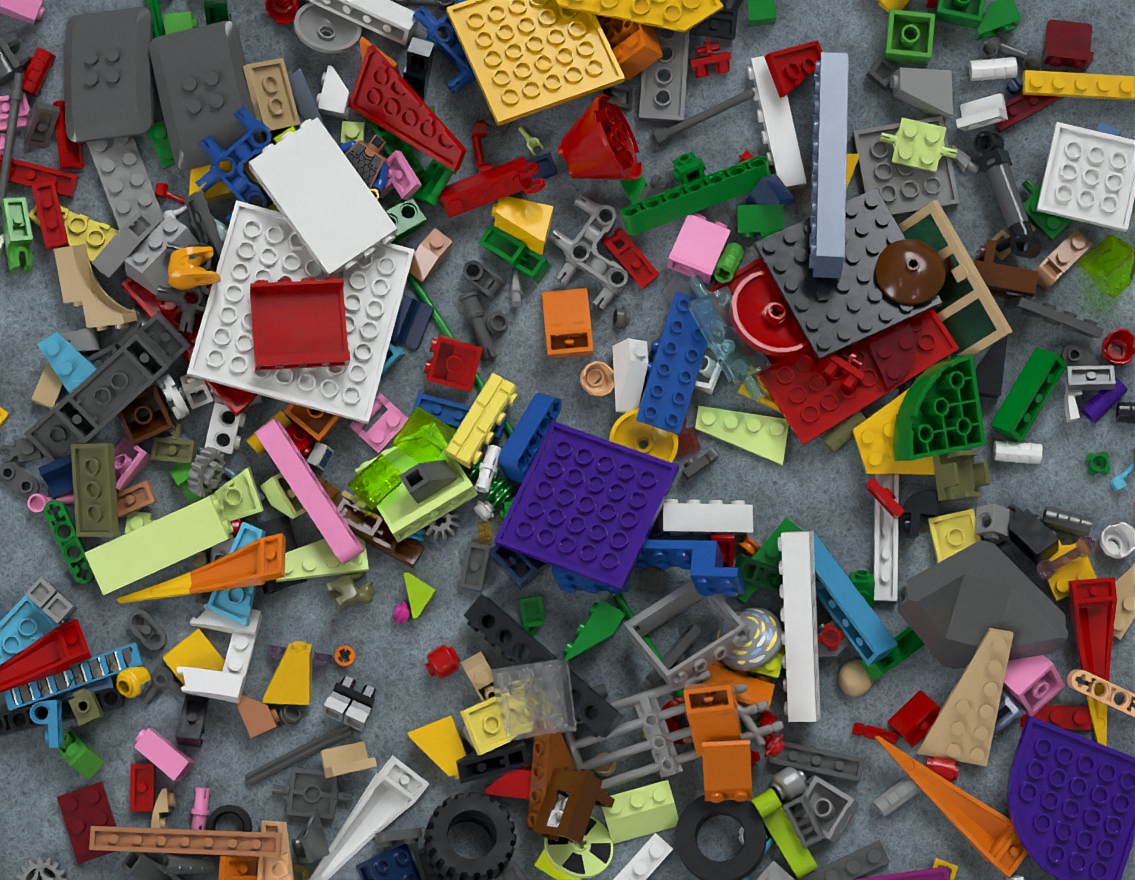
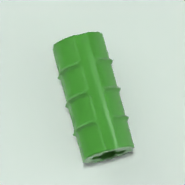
(728, 263)

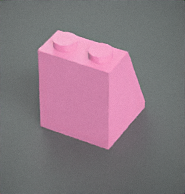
(698, 247)
(1032, 682)

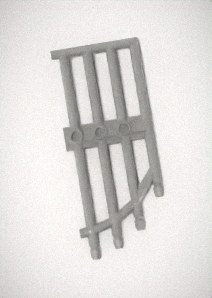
(657, 733)

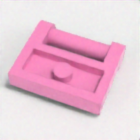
(385, 428)

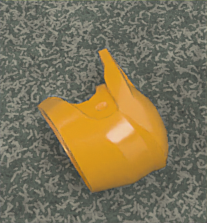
(187, 273)

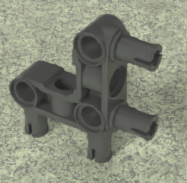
(176, 296)

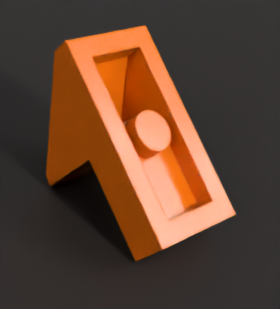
(238, 867)

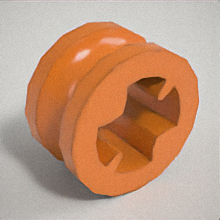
(749, 545)
(337, 655)

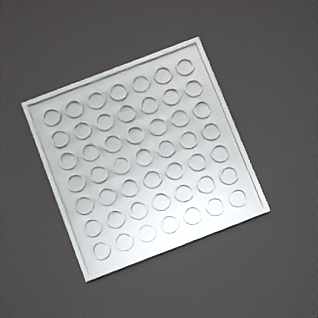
(267, 248)

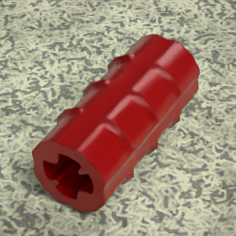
(37, 71)

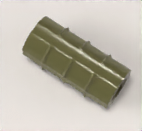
(842, 433)

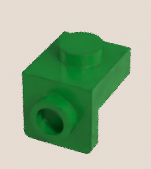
(865, 584)

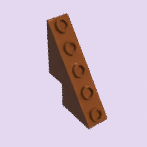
(548, 754)

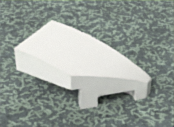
(1071, 409)

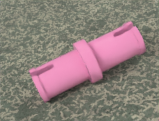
(200, 808)

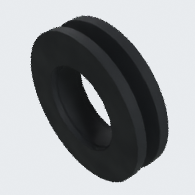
(739, 866)

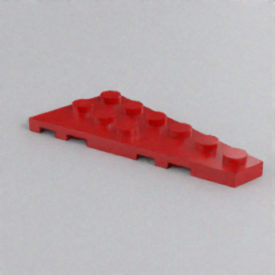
(395, 106)

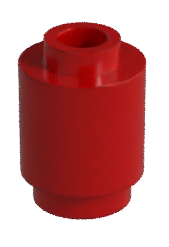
(944, 767)

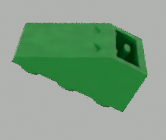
(599, 628)

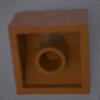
(146, 415)

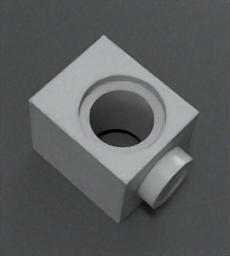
(992, 522)

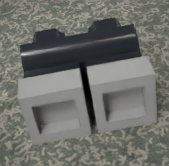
(51, 601)
(344, 696)

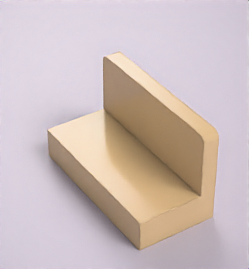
(346, 759)

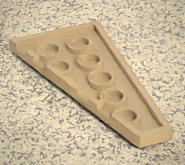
(970, 712)

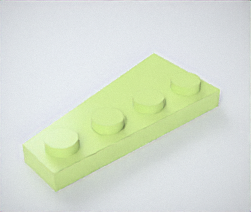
(320, 561)

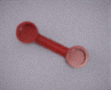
(478, 132)

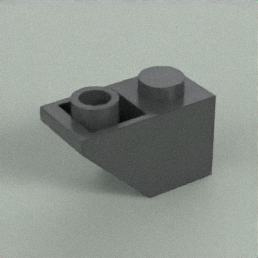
(427, 479)

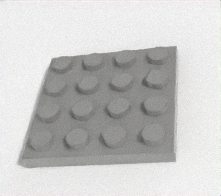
(903, 187)

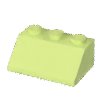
(641, 812)

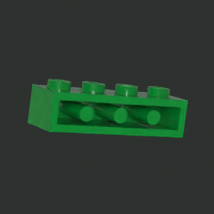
(1024, 399)

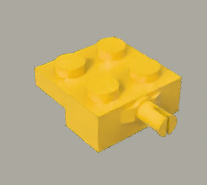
(1074, 570)

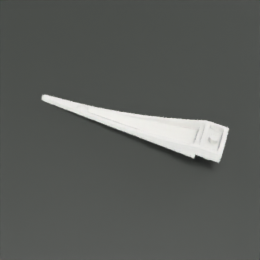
(382, 802)

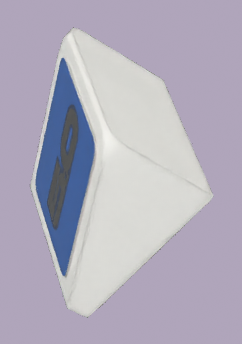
(320, 456)

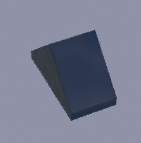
(770, 191)

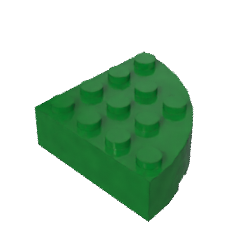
(940, 412)

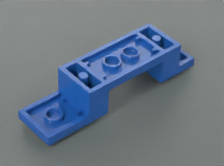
(701, 557)

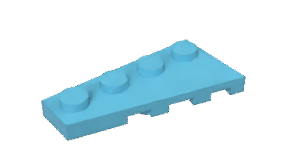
(237, 602)

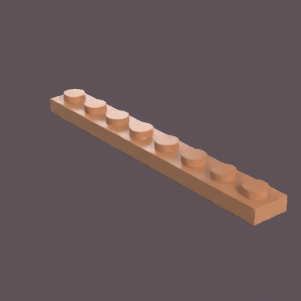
(185, 841)

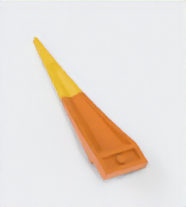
(245, 567)

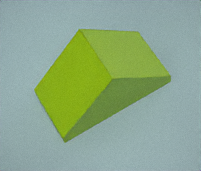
(419, 595)

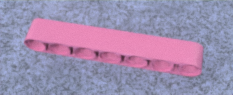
(309, 491)

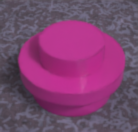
(401, 612)

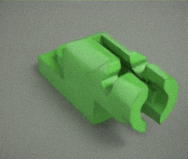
(17, 233)

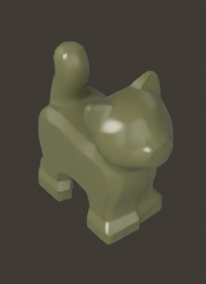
(347, 592)

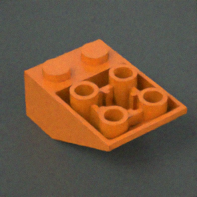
(632, 44)
(567, 323)
(712, 712)

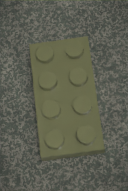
(94, 490)

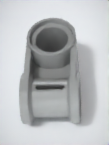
(84, 340)

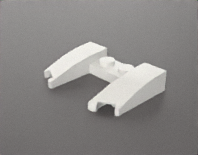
(230, 682)

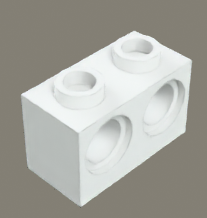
(219, 426)

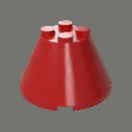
(601, 145)

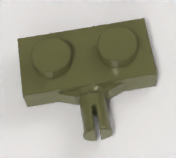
(174, 448)

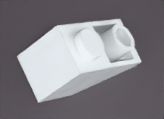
(334, 95)

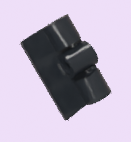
(274, 527)

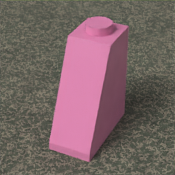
(163, 754)

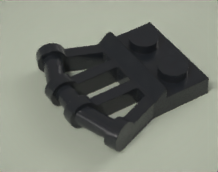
(721, 24)

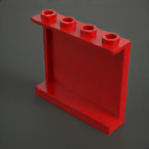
(299, 324)

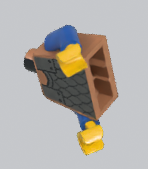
(368, 162)

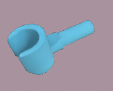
(1118, 482)

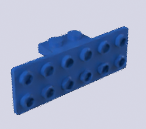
(672, 368)

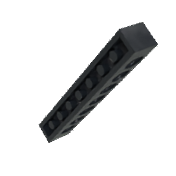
(485, 608)

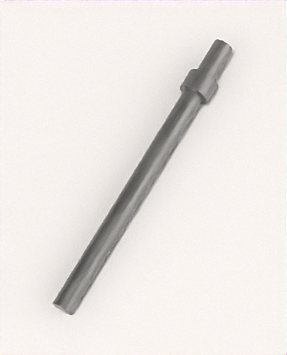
(16, 97)

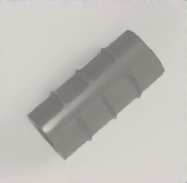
(896, 796)

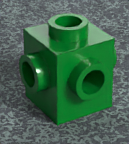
(688, 168)

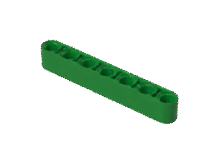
(694, 195)

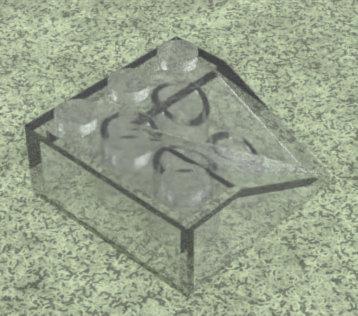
(535, 699)

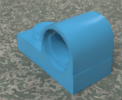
(54, 734)

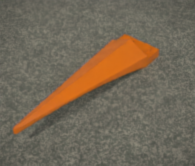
(980, 824)

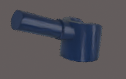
(1013, 86)

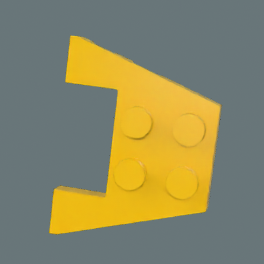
(875, 444)

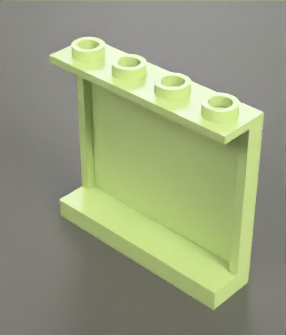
(407, 516)

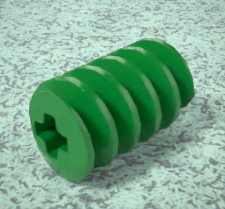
(497, 488)

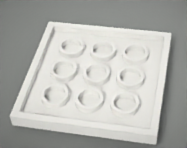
(1089, 177)

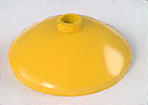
(630, 433)

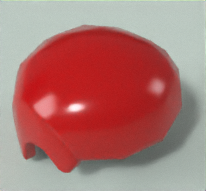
(282, 10)
(1125, 341)

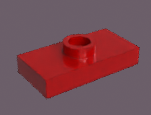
(884, 497)

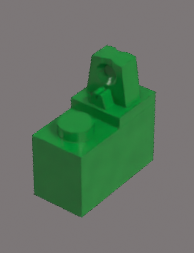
(759, 218)

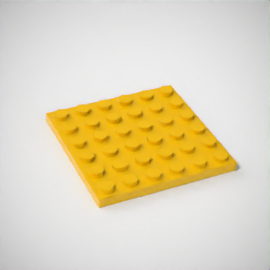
(533, 54)

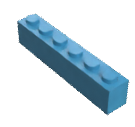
(850, 608)

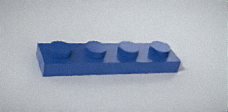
(450, 412)

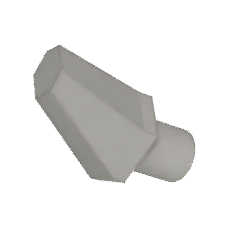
(964, 162)
(516, 291)

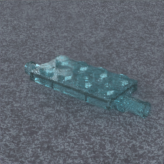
(734, 356)

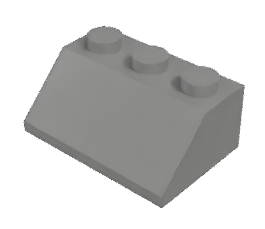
(148, 261)

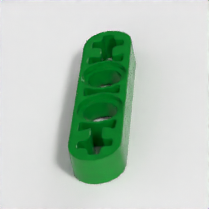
(66, 543)

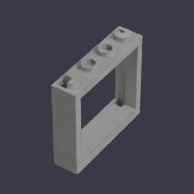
(668, 608)

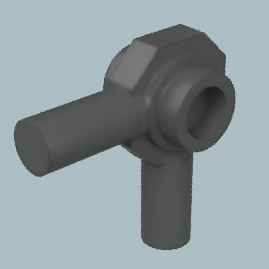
(162, 679)

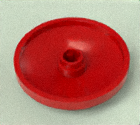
(764, 318)

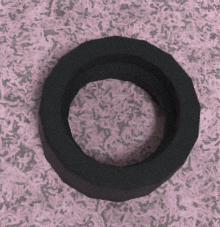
(241, 813)

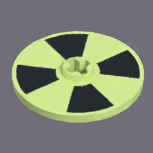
(583, 862)

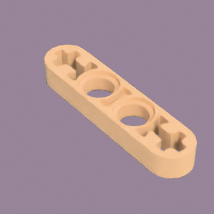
(1108, 695)

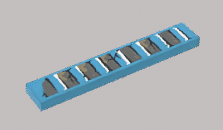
(79, 675)

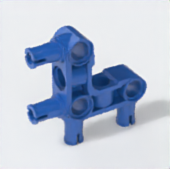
(448, 47)
(243, 149)

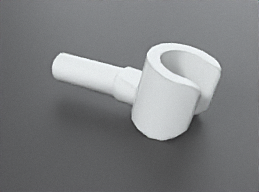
(174, 213)

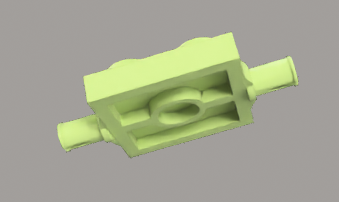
(918, 145)

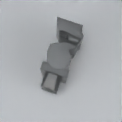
(10, 62)

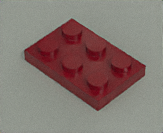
(81, 811)

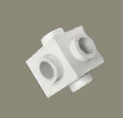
(195, 391)

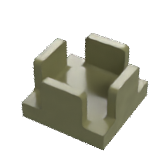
(959, 476)

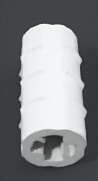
(993, 69)
(1017, 452)

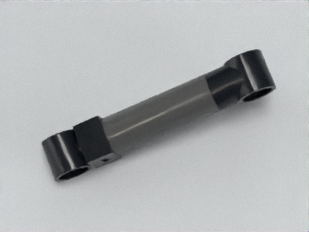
(997, 165)

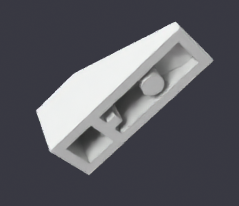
(630, 369)

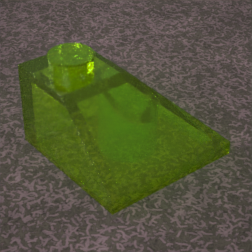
(1110, 265)
(423, 436)

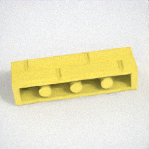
(481, 420)

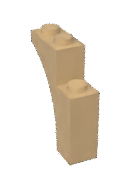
(82, 288)

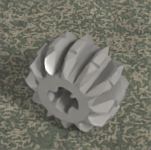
(444, 527)

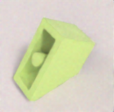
(282, 496)

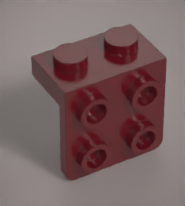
(1068, 44)

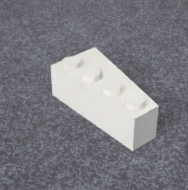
(704, 518)

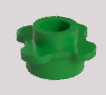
(1104, 463)

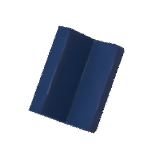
(411, 322)
(58, 476)

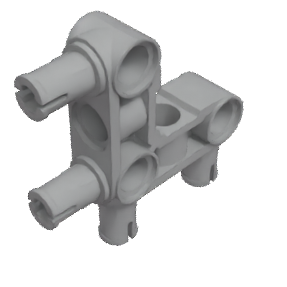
(593, 263)

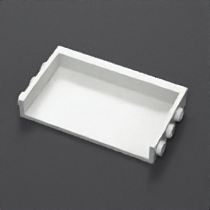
(323, 198)

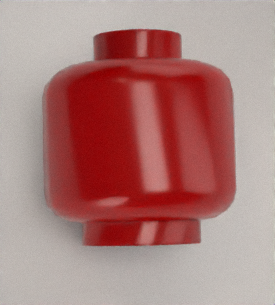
(442, 661)

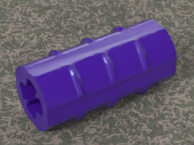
(1103, 401)

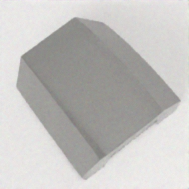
(831, 807)

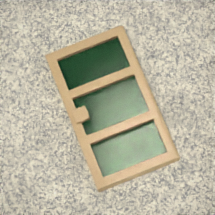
(966, 301)

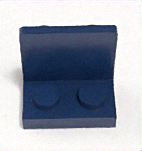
(390, 865)

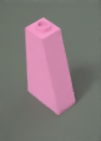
(22, 9)

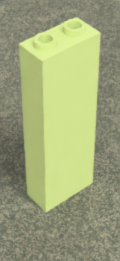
(159, 544)

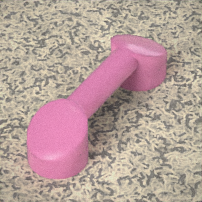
(37, 501)

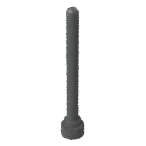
(663, 135)

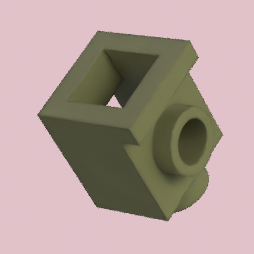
(93, 710)

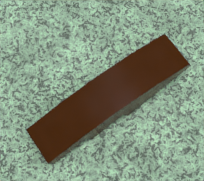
(375, 532)

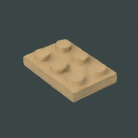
(271, 94)

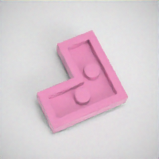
(400, 176)

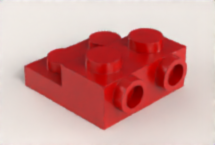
(453, 362)

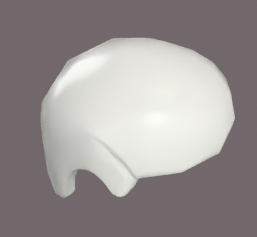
(1125, 537)

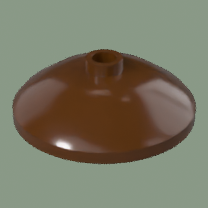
(906, 283)

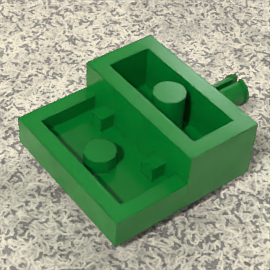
(1048, 224)

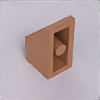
(429, 255)
(257, 716)

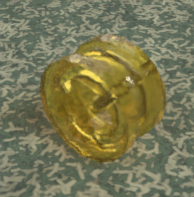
(485, 531)

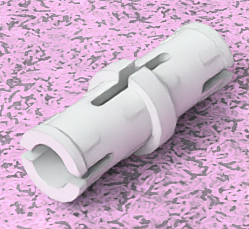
(488, 468)

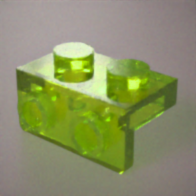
(376, 482)

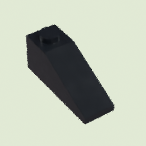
(991, 370)
(499, 760)

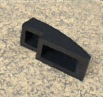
(419, 65)

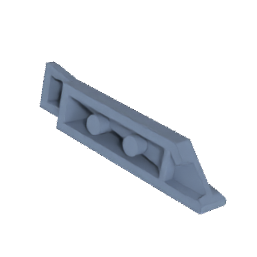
(303, 98)

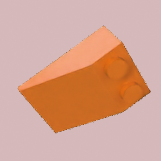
(727, 770)

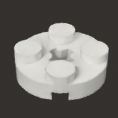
(173, 397)

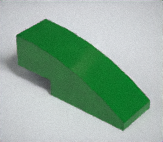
(515, 253)
(907, 642)

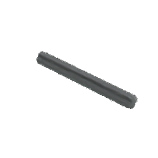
(298, 754)

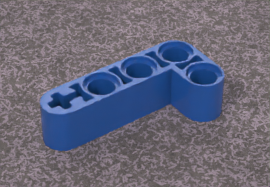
(527, 436)

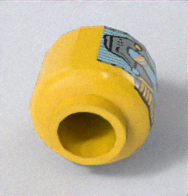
(133, 681)

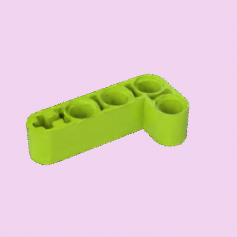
(783, 833)

